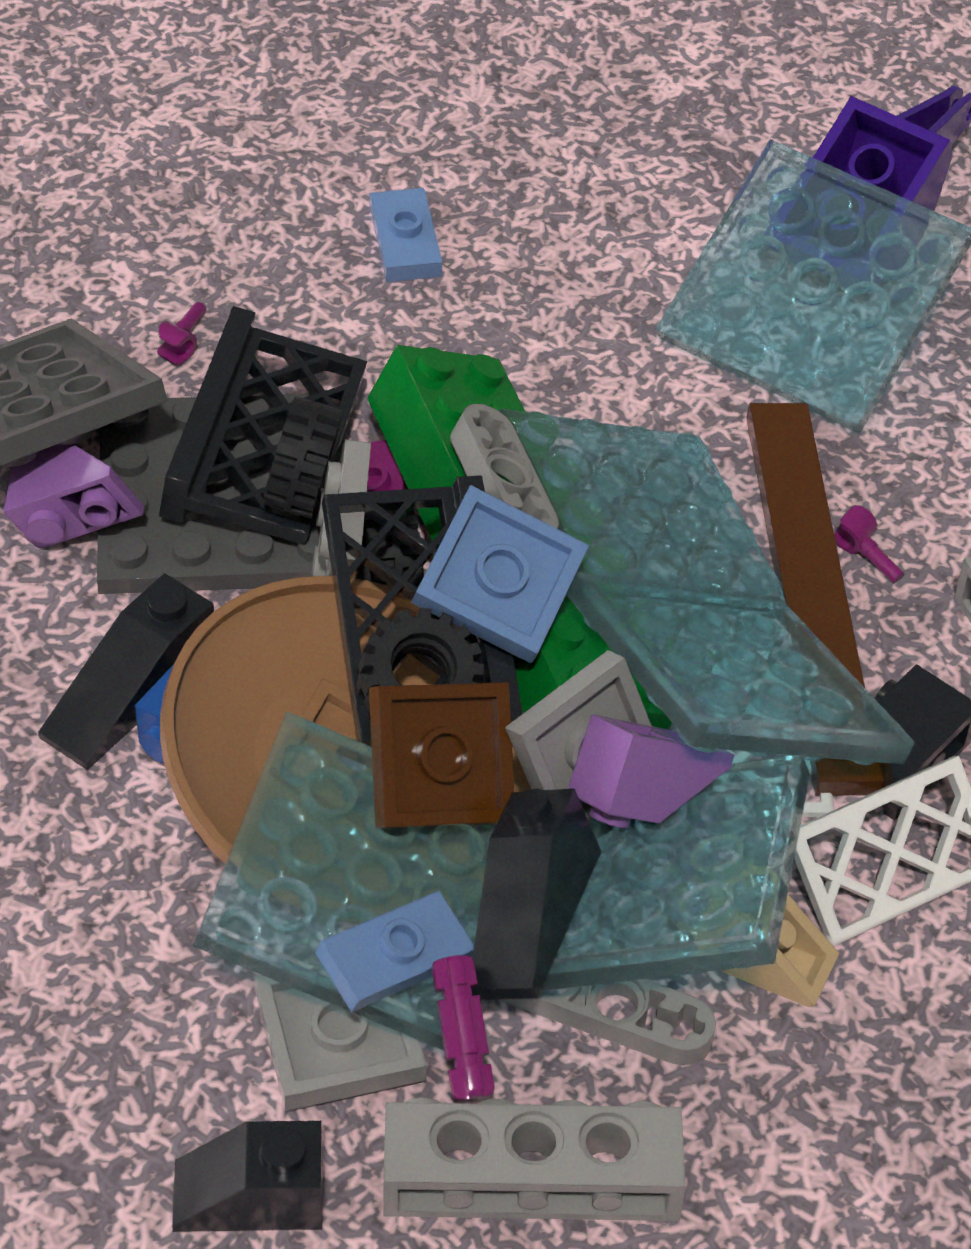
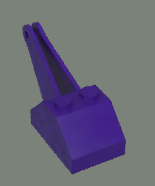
(899, 151)

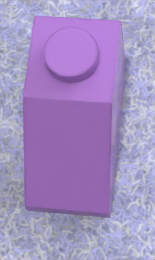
(640, 771)

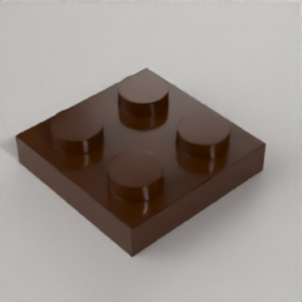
(440, 753)

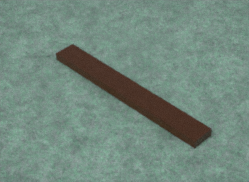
(807, 557)

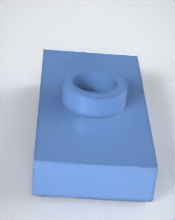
(405, 235)
(392, 950)

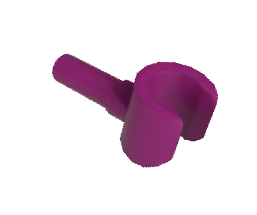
(179, 342)
(854, 536)

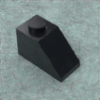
(932, 716)
(252, 1180)

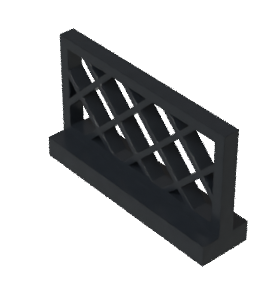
(212, 416)
(497, 662)

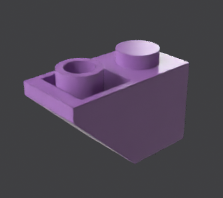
(67, 496)

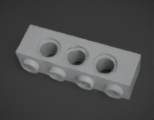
(501, 1184)

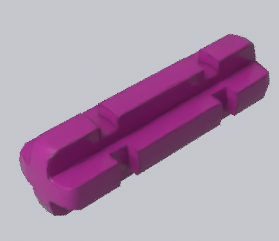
(463, 1028)

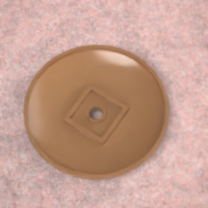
(239, 678)

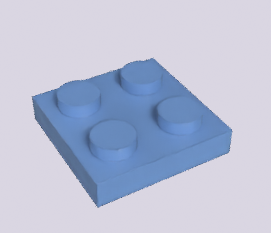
(500, 574)

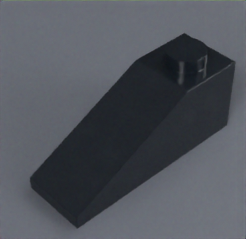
(122, 669)
(531, 890)

